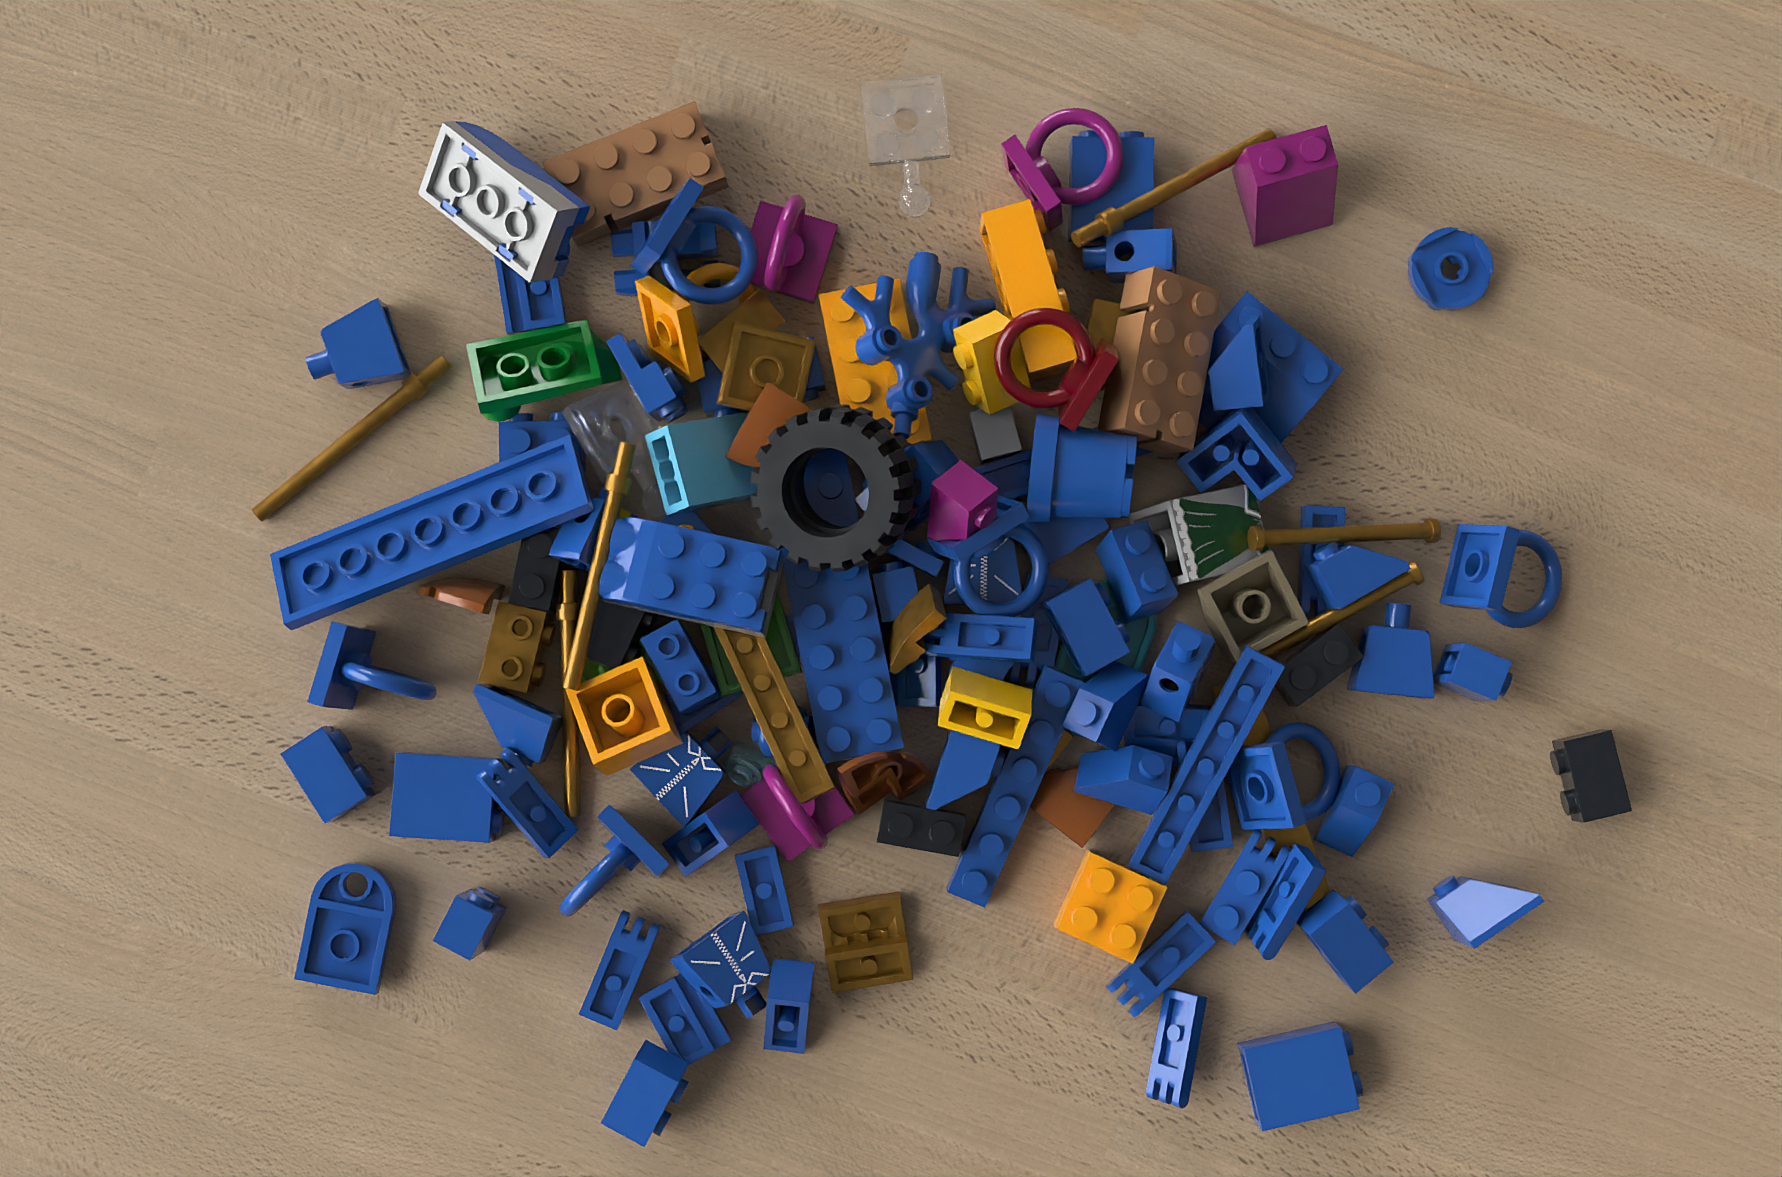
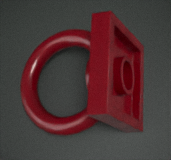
(1082, 378)

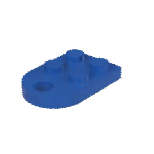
(347, 933)

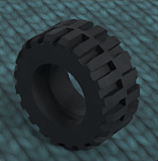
(783, 496)

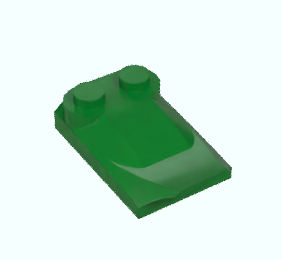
(538, 367)

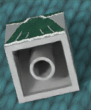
(1204, 532)

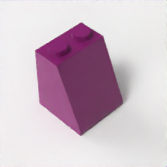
(1287, 185)

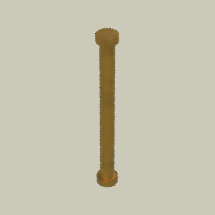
(1428, 530)
(1333, 616)

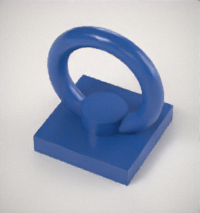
(673, 232)
(1006, 524)
(1482, 568)
(348, 667)
(1265, 784)
(626, 849)

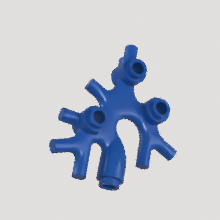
(920, 356)

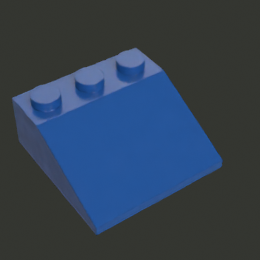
(1294, 366)

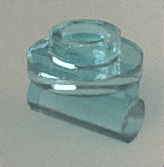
(746, 765)

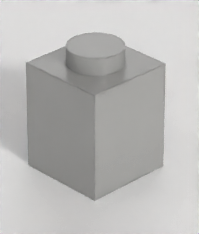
(994, 434)

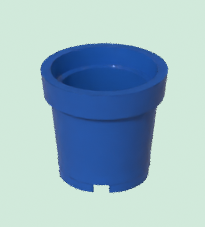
(1079, 472)

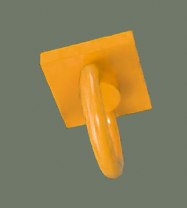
(671, 324)

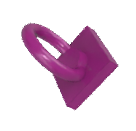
(1038, 178)
(791, 249)
(788, 822)

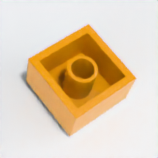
(624, 716)
(1110, 906)

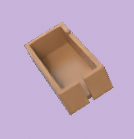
(638, 170)
(1160, 360)

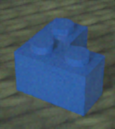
(1239, 444)

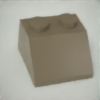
(1251, 606)

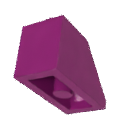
(960, 503)

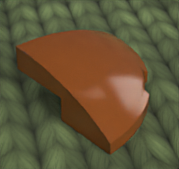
(768, 412)
(465, 593)
(879, 774)
(1069, 811)

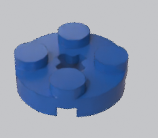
(1458, 247)

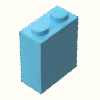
(694, 464)

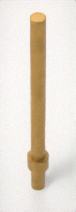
(1113, 219)
(413, 387)
(617, 485)
(568, 612)

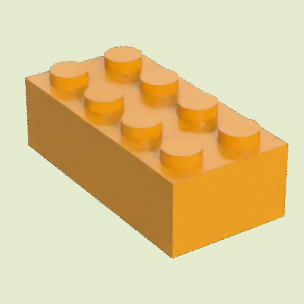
(1026, 282)
(855, 381)

